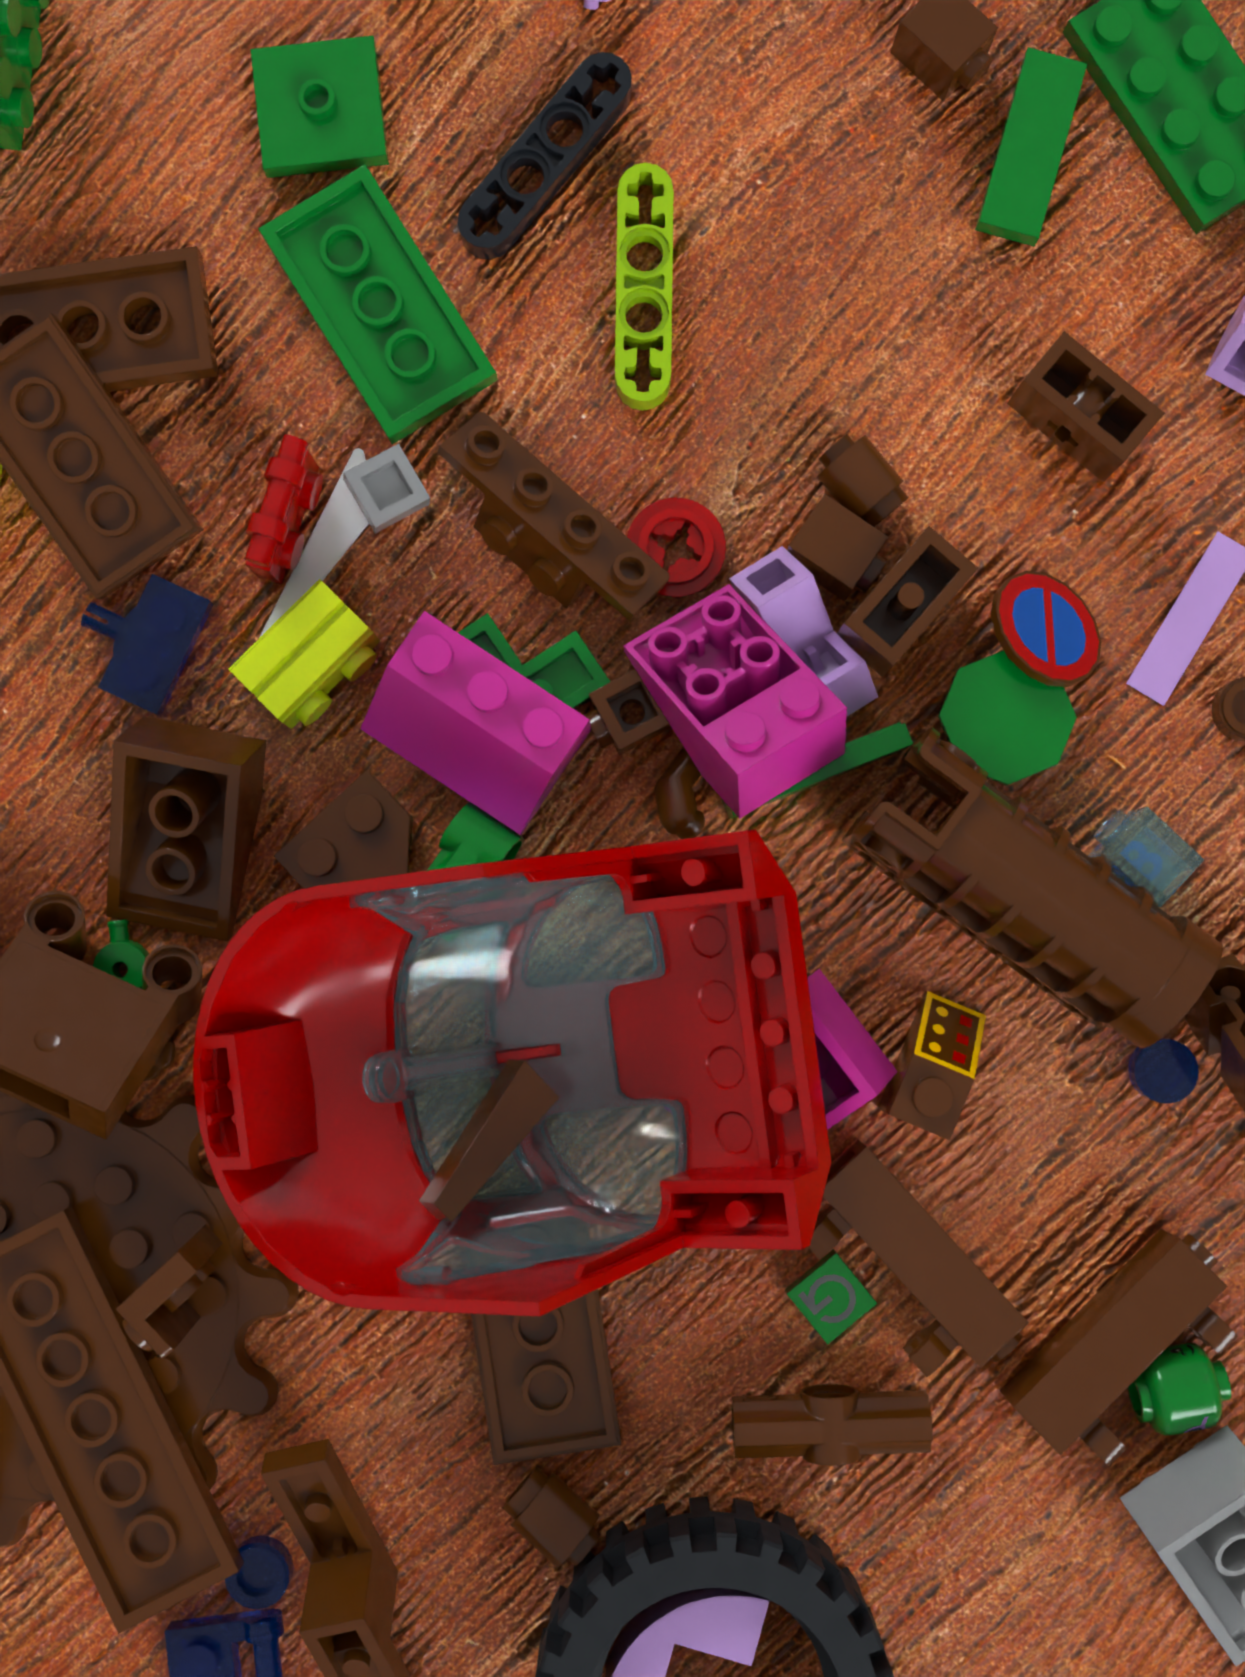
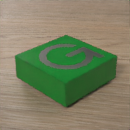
(830, 1296)

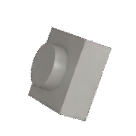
(386, 488)

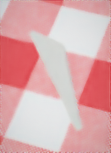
(331, 538)

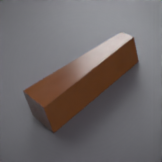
(495, 1130)

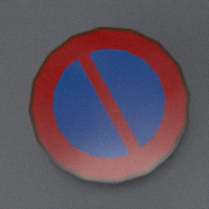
(1046, 629)

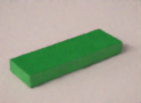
(1031, 146)
(857, 754)

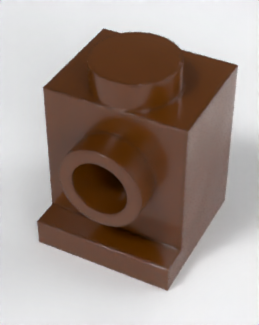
(606, 717)

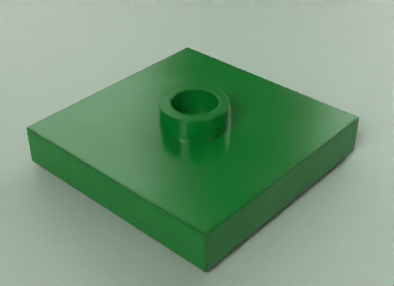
(319, 106)

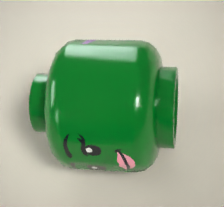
(1180, 1391)

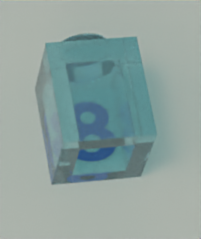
(1146, 852)

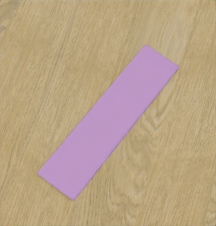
(1189, 619)

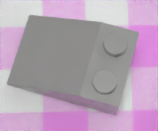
(1197, 1528)

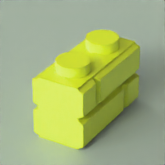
(306, 656)

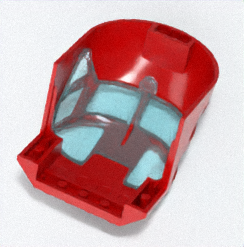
(631, 978)

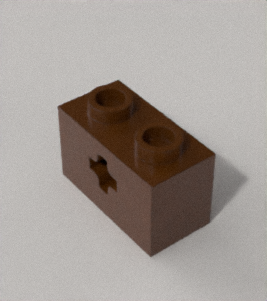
(1085, 407)

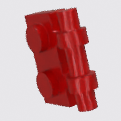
(275, 529)

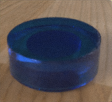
(1163, 1071)
(264, 1574)

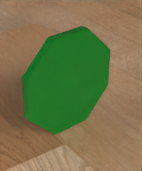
(1006, 719)

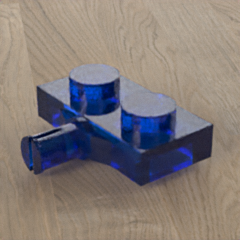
(150, 642)

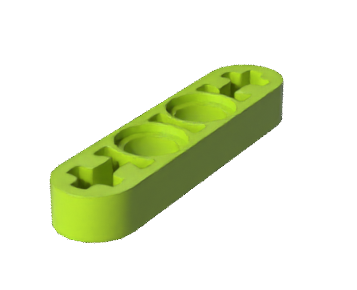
(644, 287)

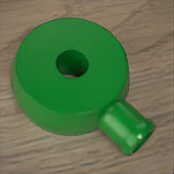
(121, 951)

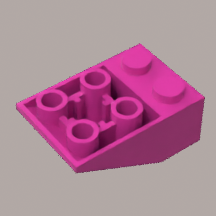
(739, 699)

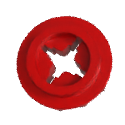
(704, 540)

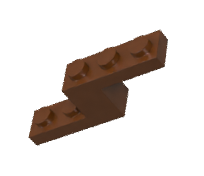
(350, 1571)

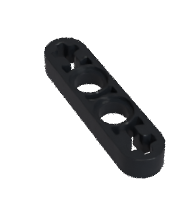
(538, 151)

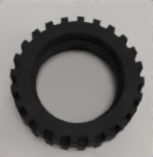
(710, 1552)

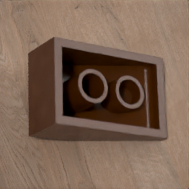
(182, 825)

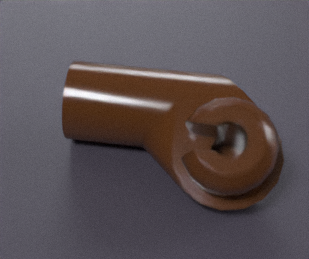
(676, 798)

